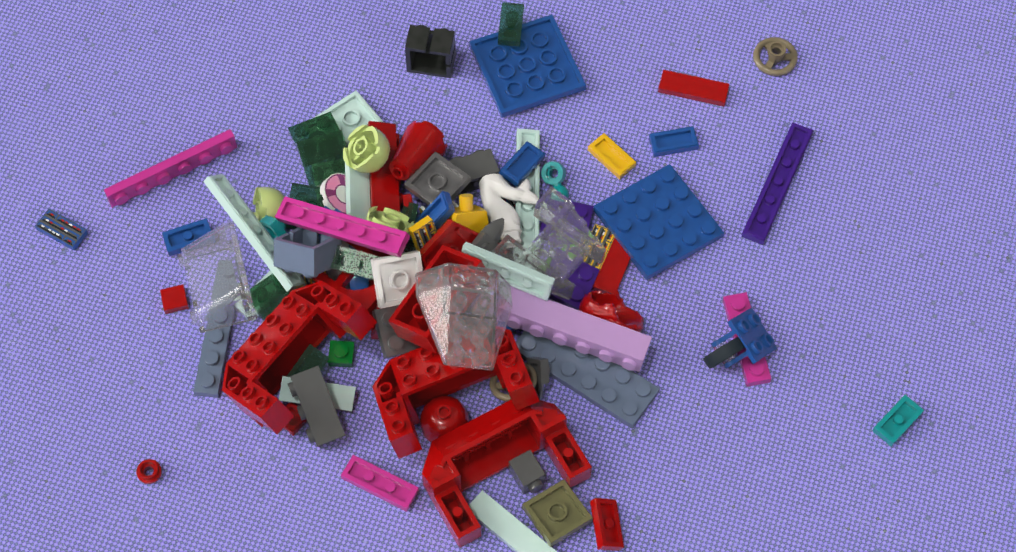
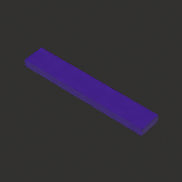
(777, 183)

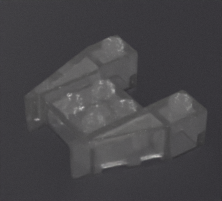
(559, 246)

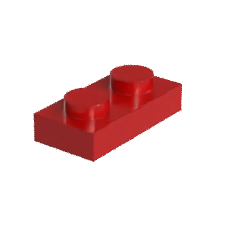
(606, 524)

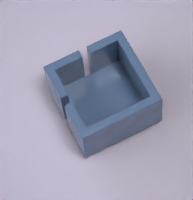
(302, 253)

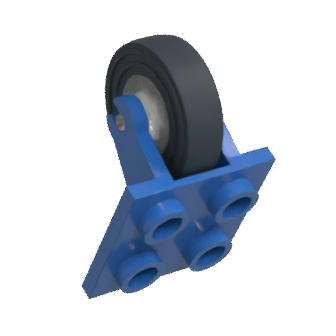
(750, 336)

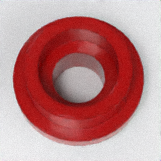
(146, 465)

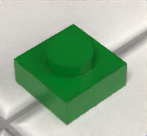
(341, 353)

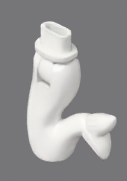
(493, 189)

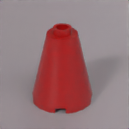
(415, 147)

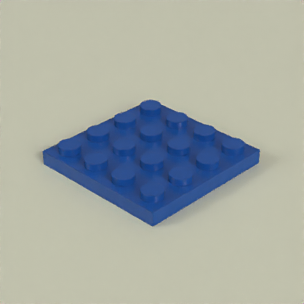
(530, 73)
(658, 221)

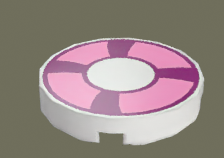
(334, 192)

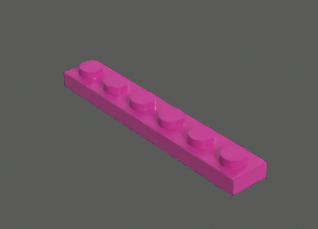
(170, 168)
(342, 226)

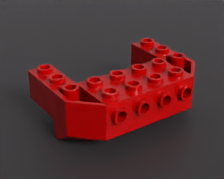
(277, 344)
(421, 376)
(485, 448)

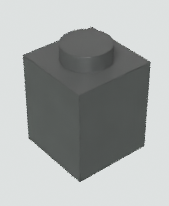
(527, 472)

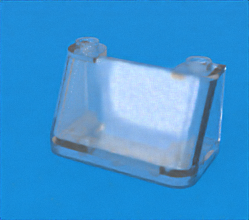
(217, 280)

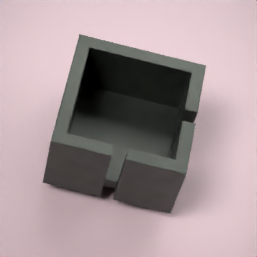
(430, 51)

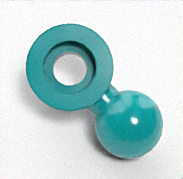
(547, 176)

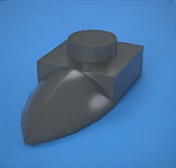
(490, 235)
(543, 370)

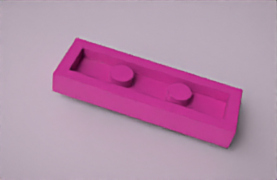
(380, 483)

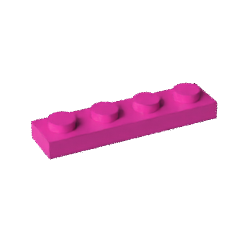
(753, 373)

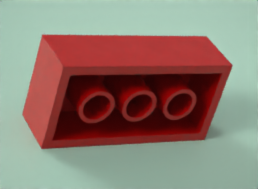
(409, 319)

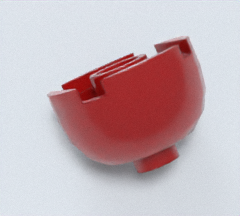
(442, 416)

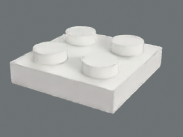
(395, 277)

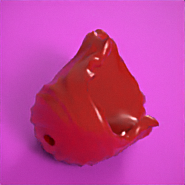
(611, 308)

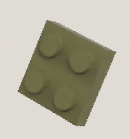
(557, 513)

